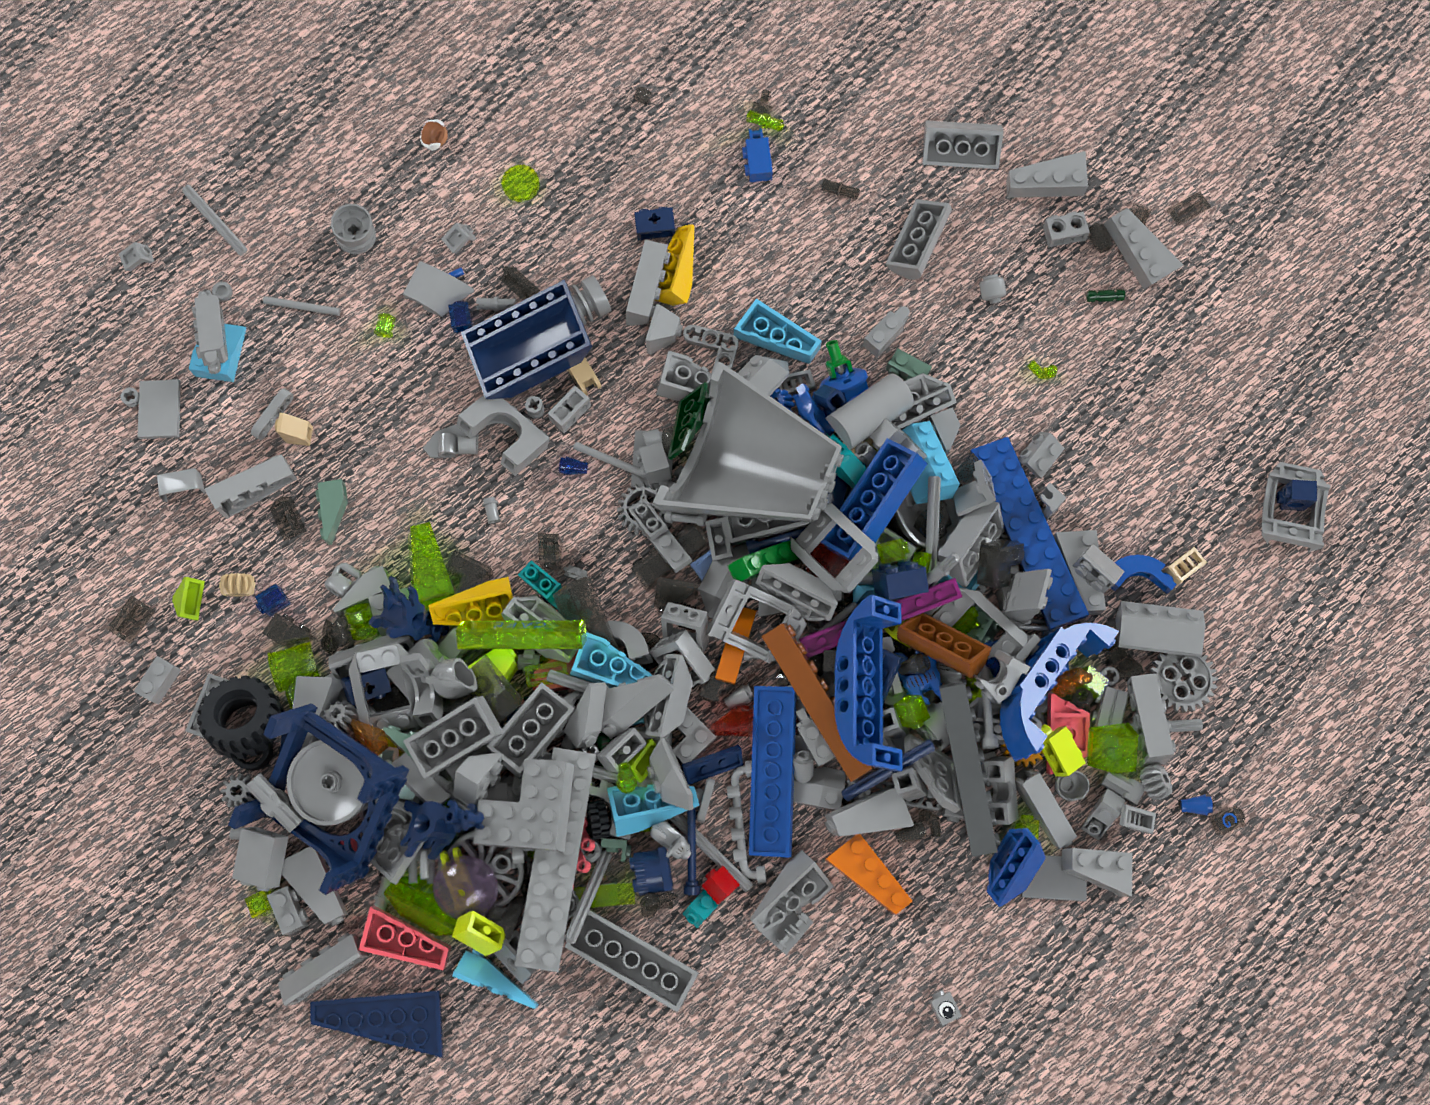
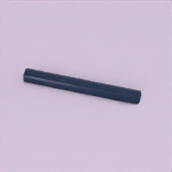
(881, 774)

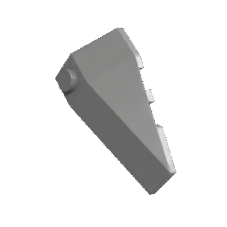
(631, 701)

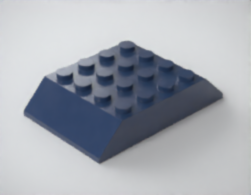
(527, 343)

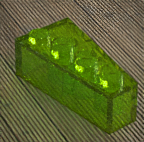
(427, 566)

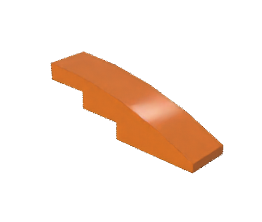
(731, 655)

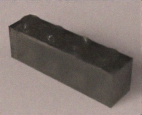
(647, 570)

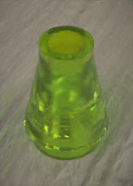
(626, 779)

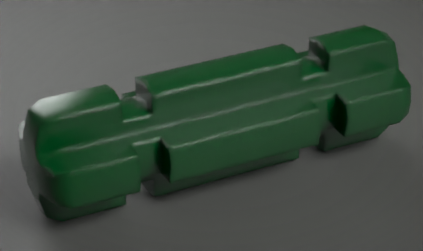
(1105, 295)

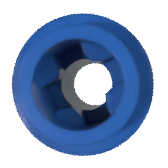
(1197, 805)

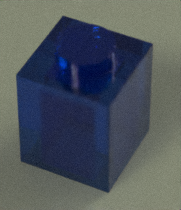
(460, 316)
(272, 600)

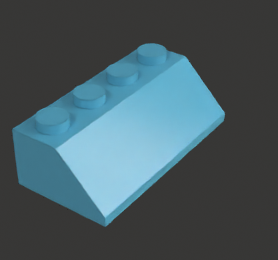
(938, 463)

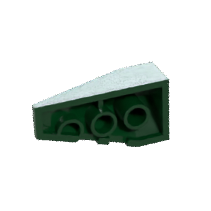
(688, 419)

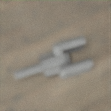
(427, 866)

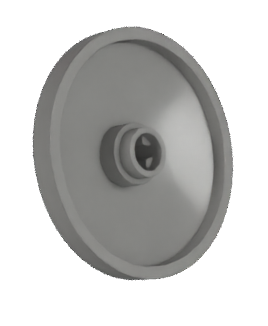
(324, 785)

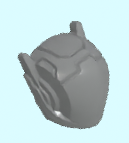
(452, 679)

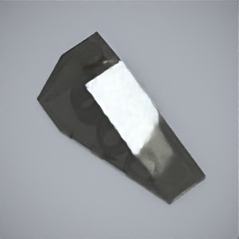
(580, 602)

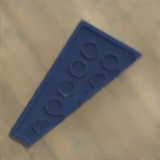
(394, 1019)

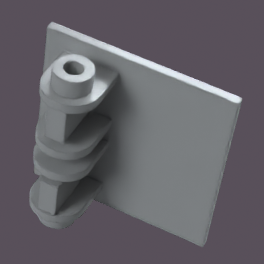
(789, 931)

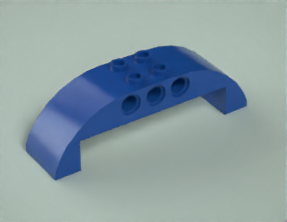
(861, 683)

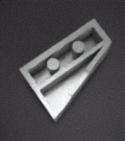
(1103, 868)

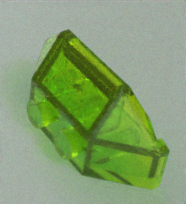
(419, 906)

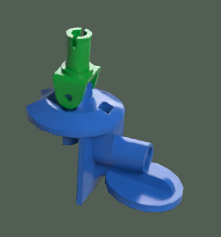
(844, 377)

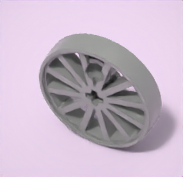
(498, 869)

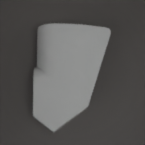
(449, 442)

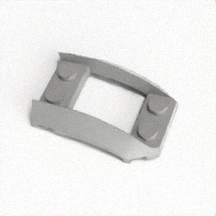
(1288, 532)
(815, 533)
(730, 609)
(1009, 642)
(376, 658)

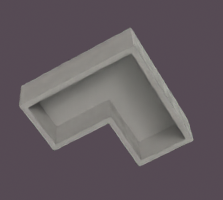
(538, 818)

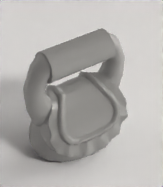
(339, 584)

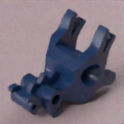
(405, 615)
(437, 825)

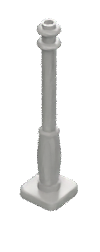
(601, 773)

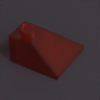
(735, 723)

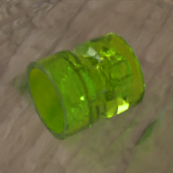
(358, 617)

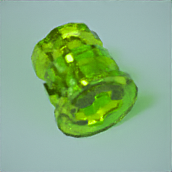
(385, 325)

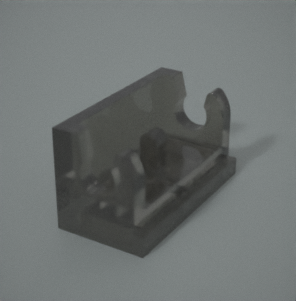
(131, 619)

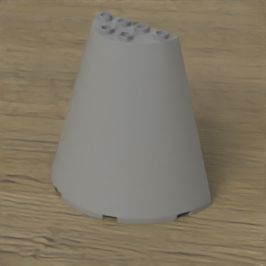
(753, 459)

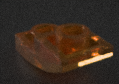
(1069, 680)

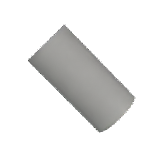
(918, 238)
(865, 412)

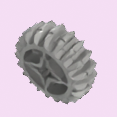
(643, 493)

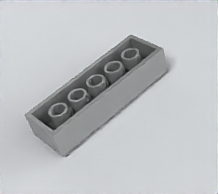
(634, 961)

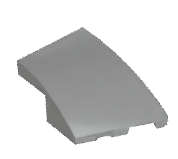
(435, 289)

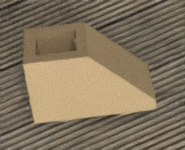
(293, 429)

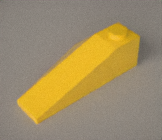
(679, 270)
(478, 603)

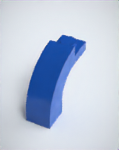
(1146, 567)

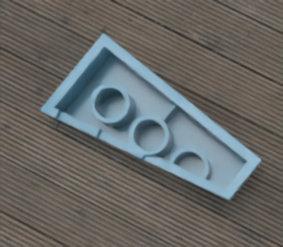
(776, 333)

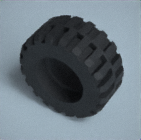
(223, 702)

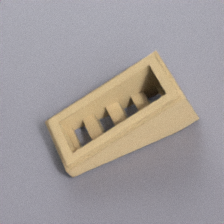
(1175, 572)

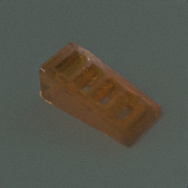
(370, 736)

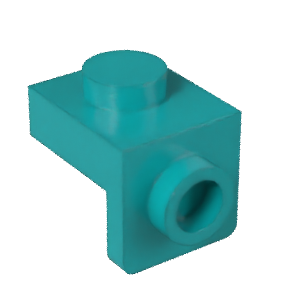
(700, 909)

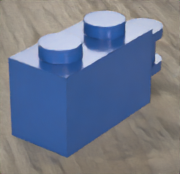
(758, 157)

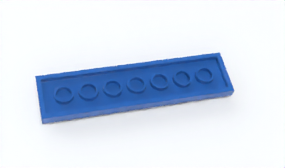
(772, 771)

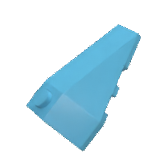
(604, 663)
(641, 809)
(482, 972)

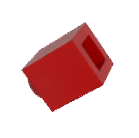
(719, 884)

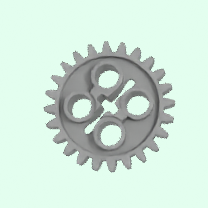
(1198, 669)

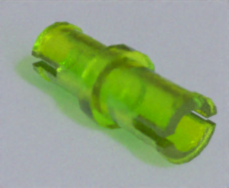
(765, 120)

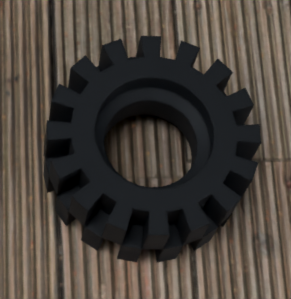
(598, 819)

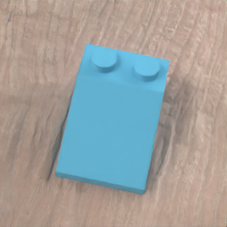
(234, 340)

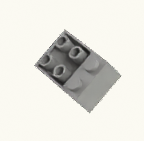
(1027, 595)

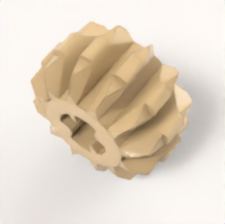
(237, 585)

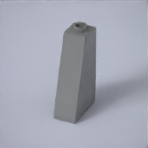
(319, 692)
(1044, 807)
(871, 813)
(305, 874)

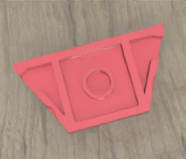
(1077, 720)

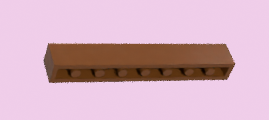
(812, 693)

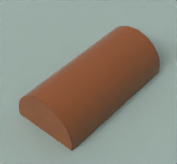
(944, 644)

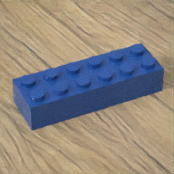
(876, 496)

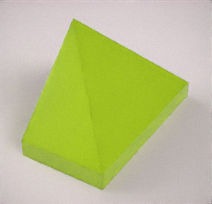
(188, 598)
(641, 761)

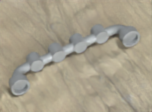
(738, 832)

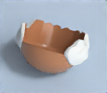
(433, 134)

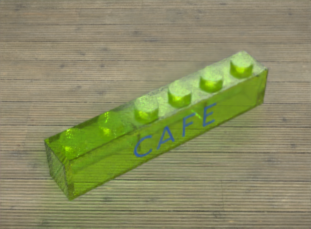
(521, 634)

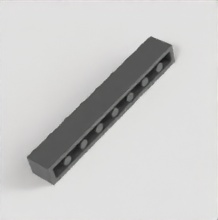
(968, 768)

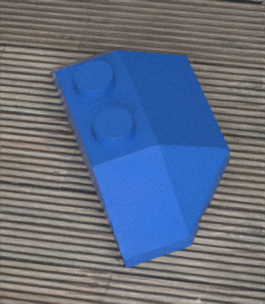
(1014, 865)

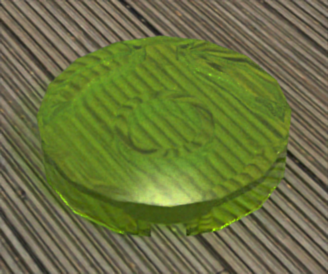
(520, 183)

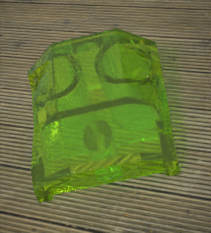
(291, 663)

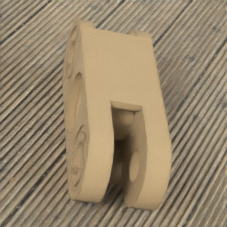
(584, 376)

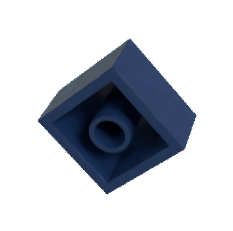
(900, 579)

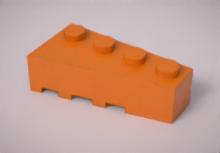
(867, 871)

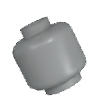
(992, 288)

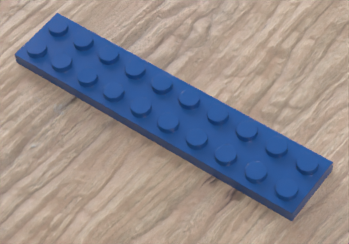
(1027, 525)

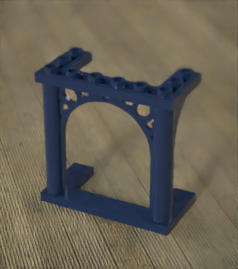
(384, 784)

